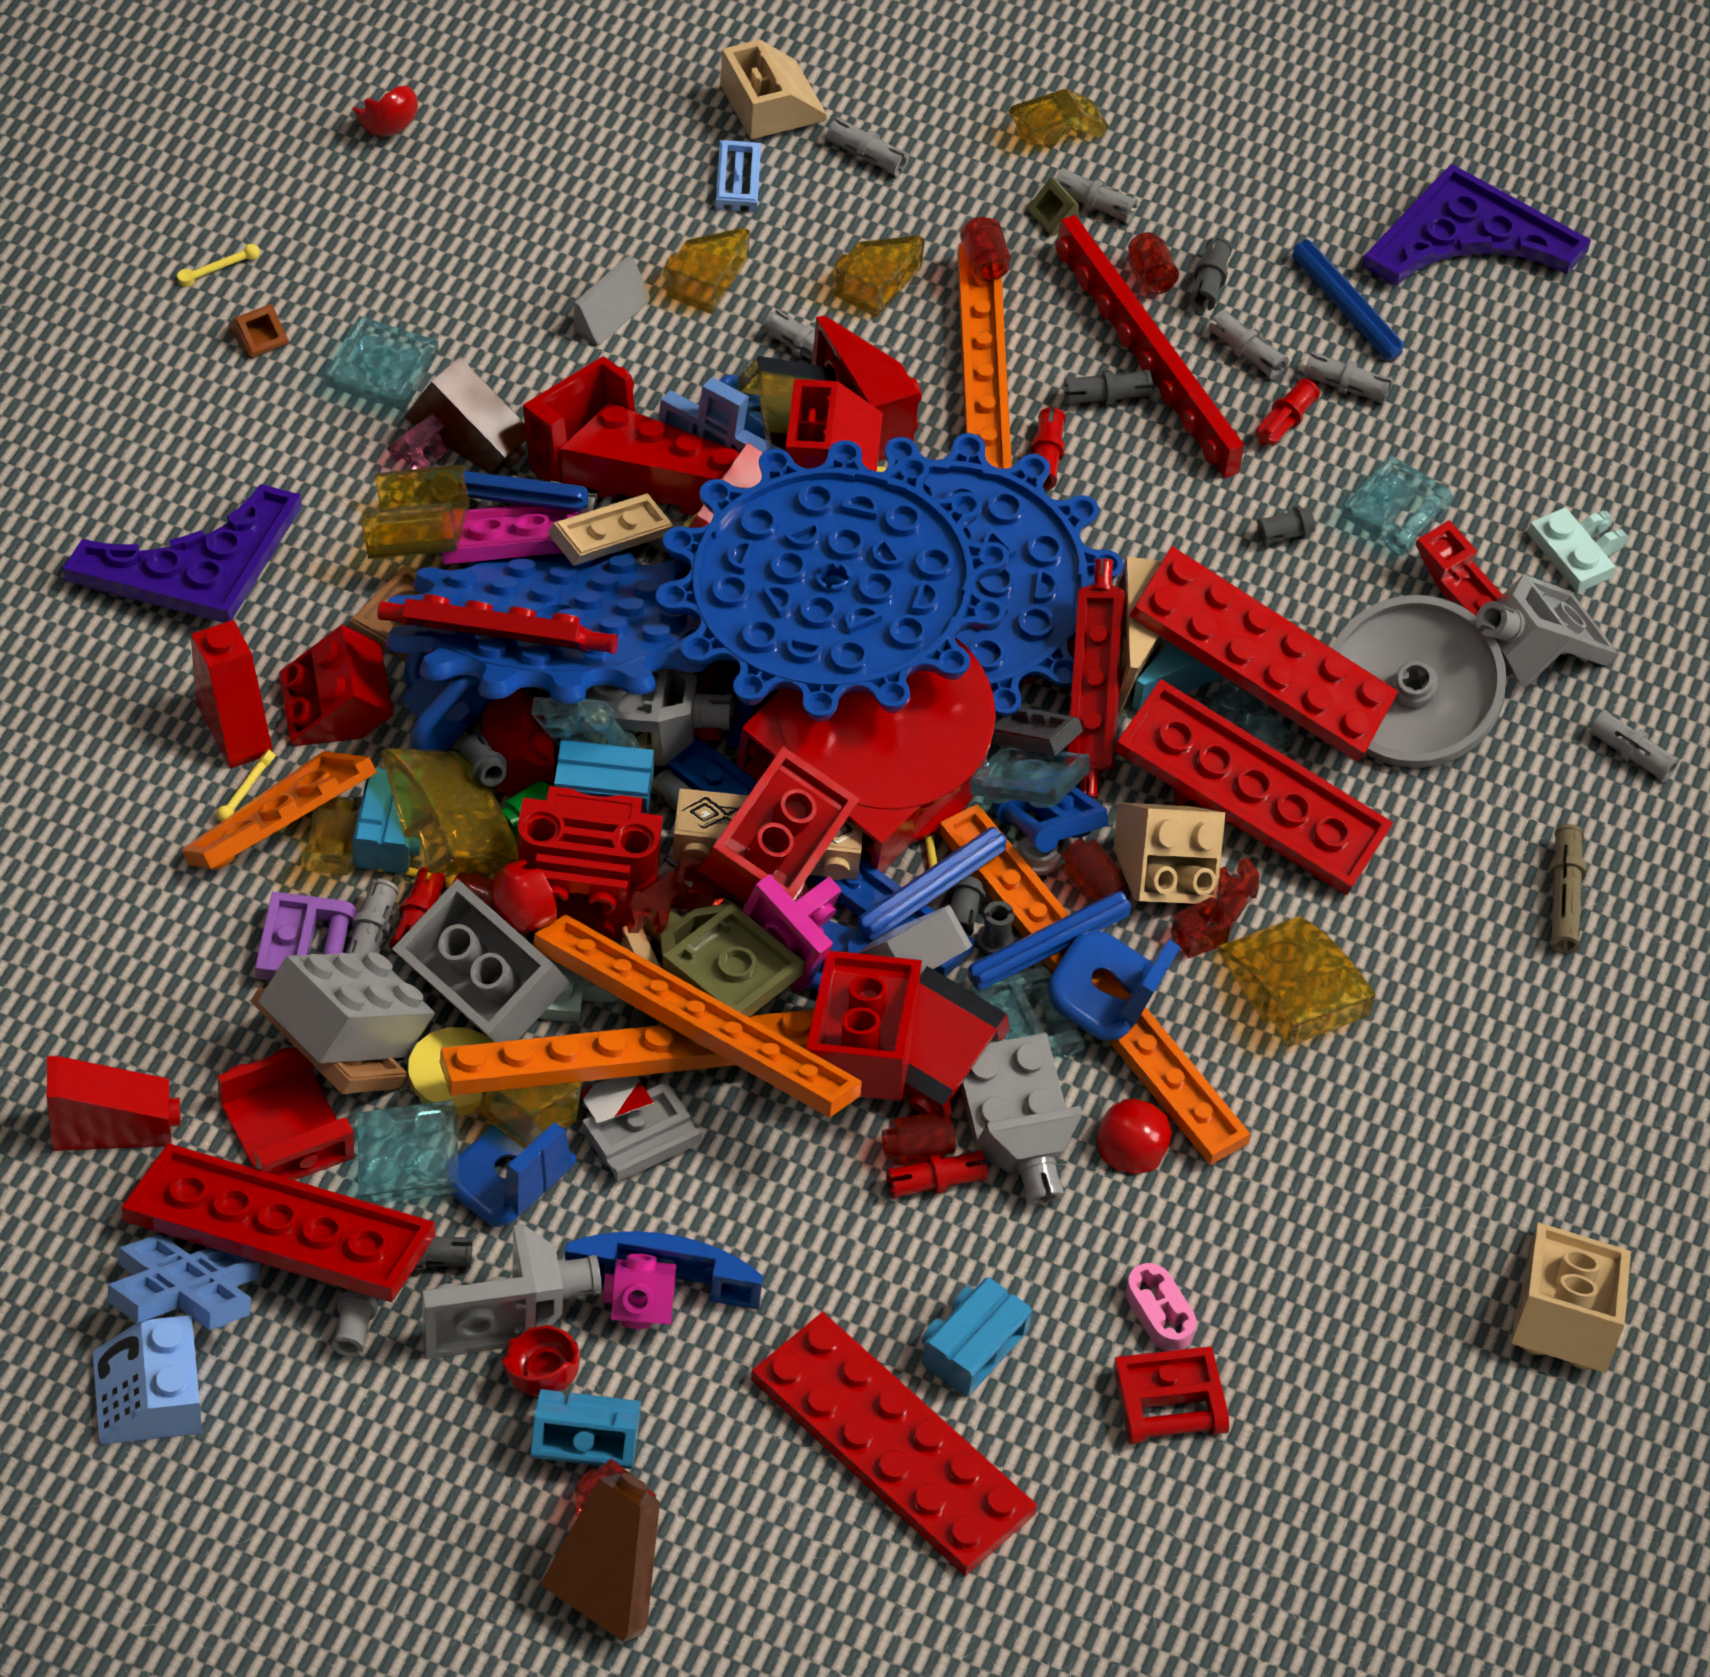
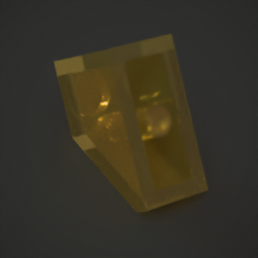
(706, 268)
(877, 271)

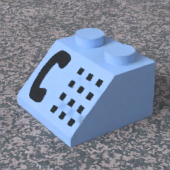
(148, 1382)

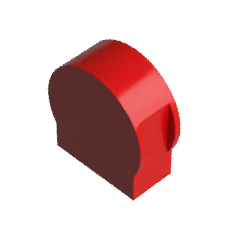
(902, 765)

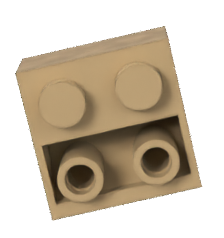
(767, 89)
(1169, 851)

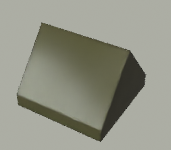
(1052, 205)

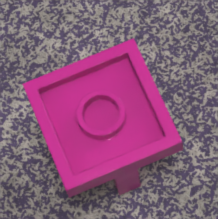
(796, 922)

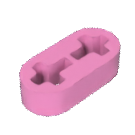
(1168, 1304)

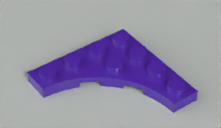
(1466, 218)
(197, 571)

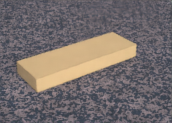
(610, 529)

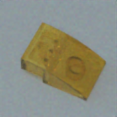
(449, 812)
(1298, 979)

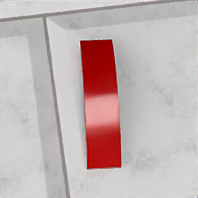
(1452, 567)

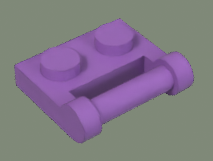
(292, 925)

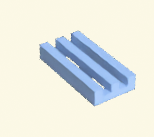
(737, 199)

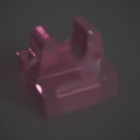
(419, 438)

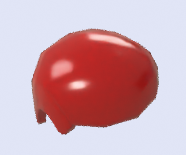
(389, 114)
(523, 897)
(1133, 1136)
(542, 1360)

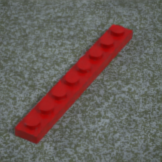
(1150, 346)

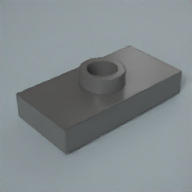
(1036, 731)

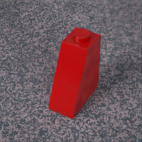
(229, 693)
(107, 1107)

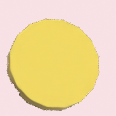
(426, 1073)

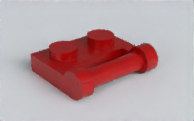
(1170, 1380)

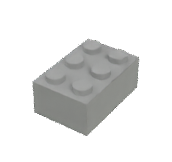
(481, 965)
(346, 1006)

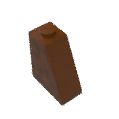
(472, 418)
(610, 1557)

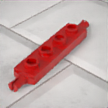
(481, 620)
(1098, 672)

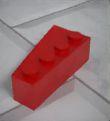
(641, 456)

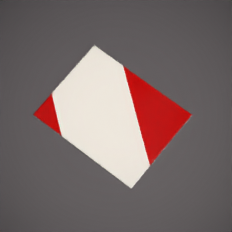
(615, 1097)

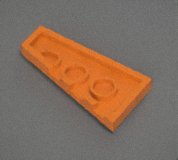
(280, 805)

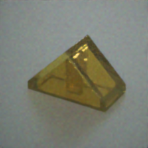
(530, 1110)

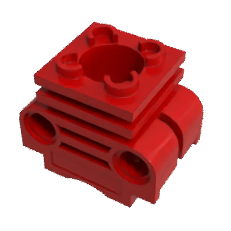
(591, 853)

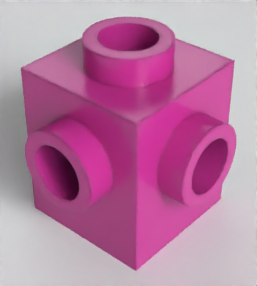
(643, 1274)

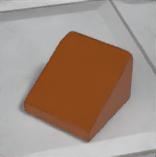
(258, 331)

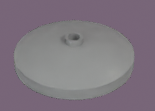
(1442, 652)

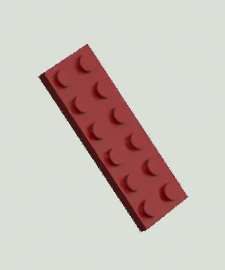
(1264, 653)
(1253, 786)
(279, 1222)
(894, 1443)

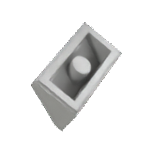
(610, 302)

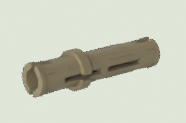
(1567, 872)

